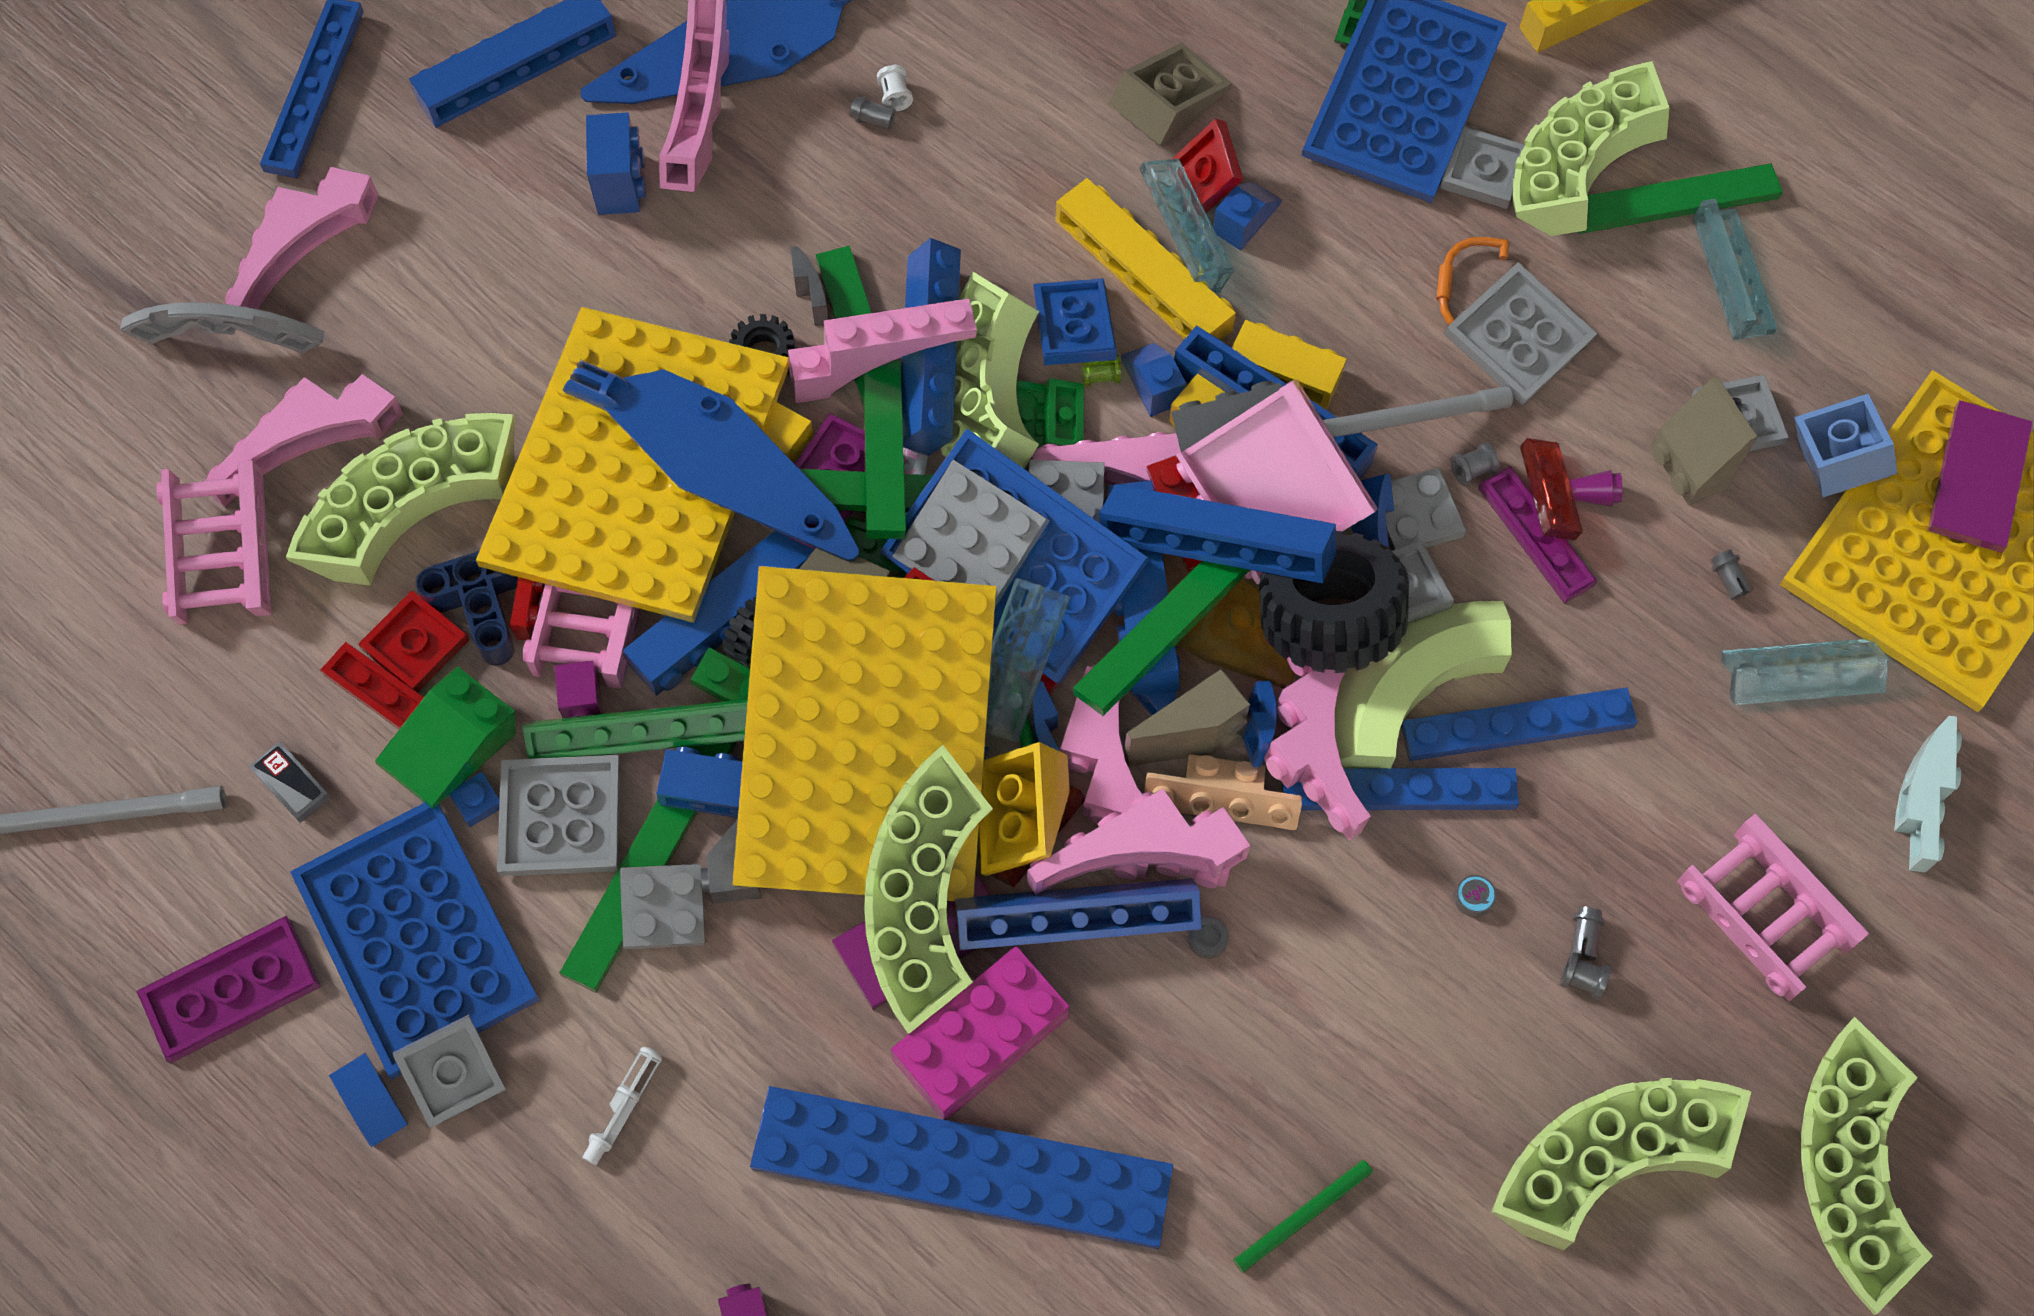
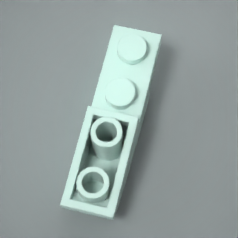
(1924, 788)

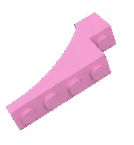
(297, 225)
(870, 340)
(308, 421)
(1123, 456)
(1146, 834)

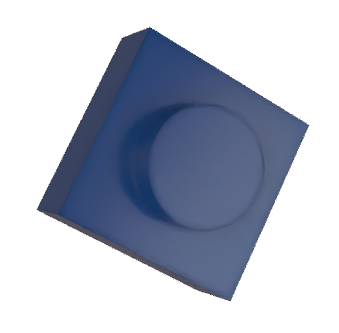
(475, 799)

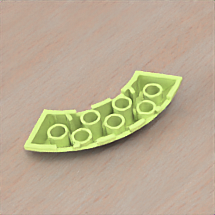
(1580, 141)
(988, 371)
(398, 487)
(1435, 649)
(910, 888)
(1613, 1139)
(1849, 1167)

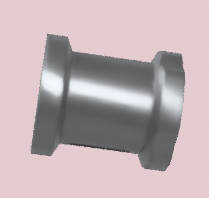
(1474, 463)
(1585, 976)

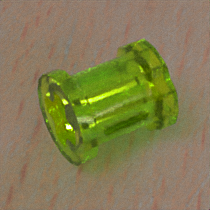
(1101, 372)

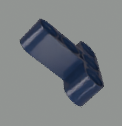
(472, 596)

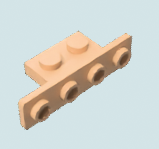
(1228, 784)

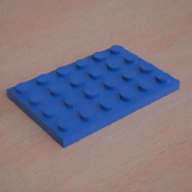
(1404, 93)
(1069, 557)
(412, 932)

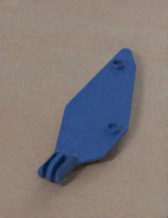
(763, 43)
(715, 452)

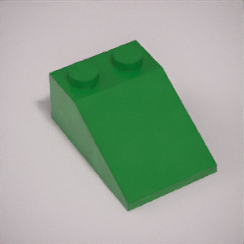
(447, 737)

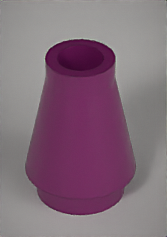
(1598, 488)

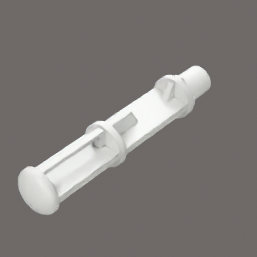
(622, 1106)

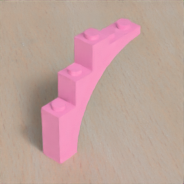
(698, 103)
(1095, 746)
(1310, 749)

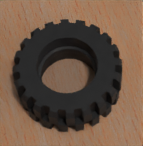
(1344, 633)

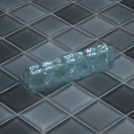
(1187, 222)
(1728, 276)
(1024, 657)
(1844, 670)

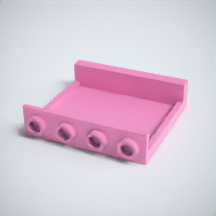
(1278, 462)

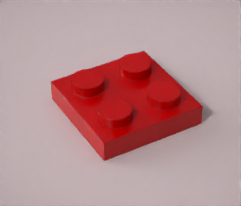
(1211, 164)
(413, 641)

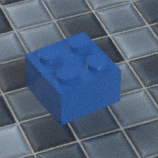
(614, 163)

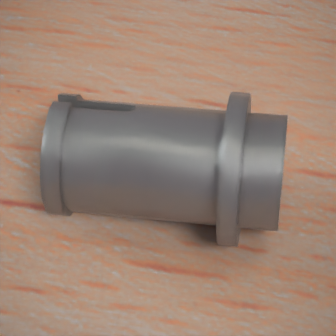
(872, 113)
(1731, 574)
(1587, 931)

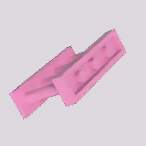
(250, 557)
(618, 628)
(1782, 871)

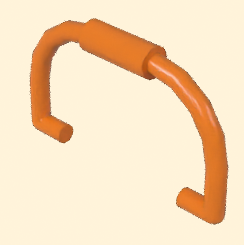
(1446, 269)

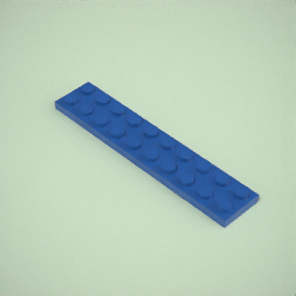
(963, 1167)

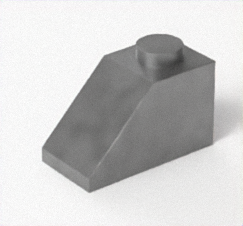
(719, 874)

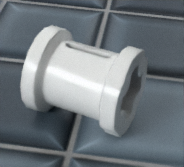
(894, 87)

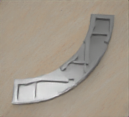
(175, 318)

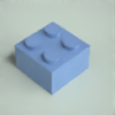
(1846, 445)

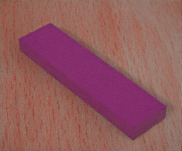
(1551, 555)

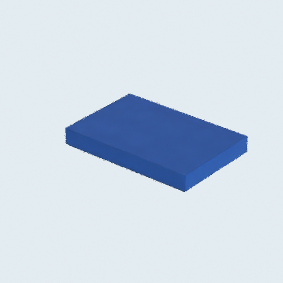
(1074, 322)

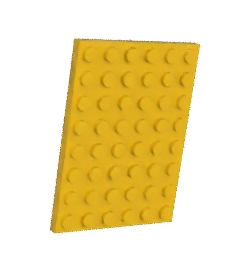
(589, 501)
(1919, 595)
(843, 707)

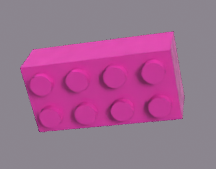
(980, 1033)

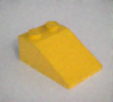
(1028, 803)

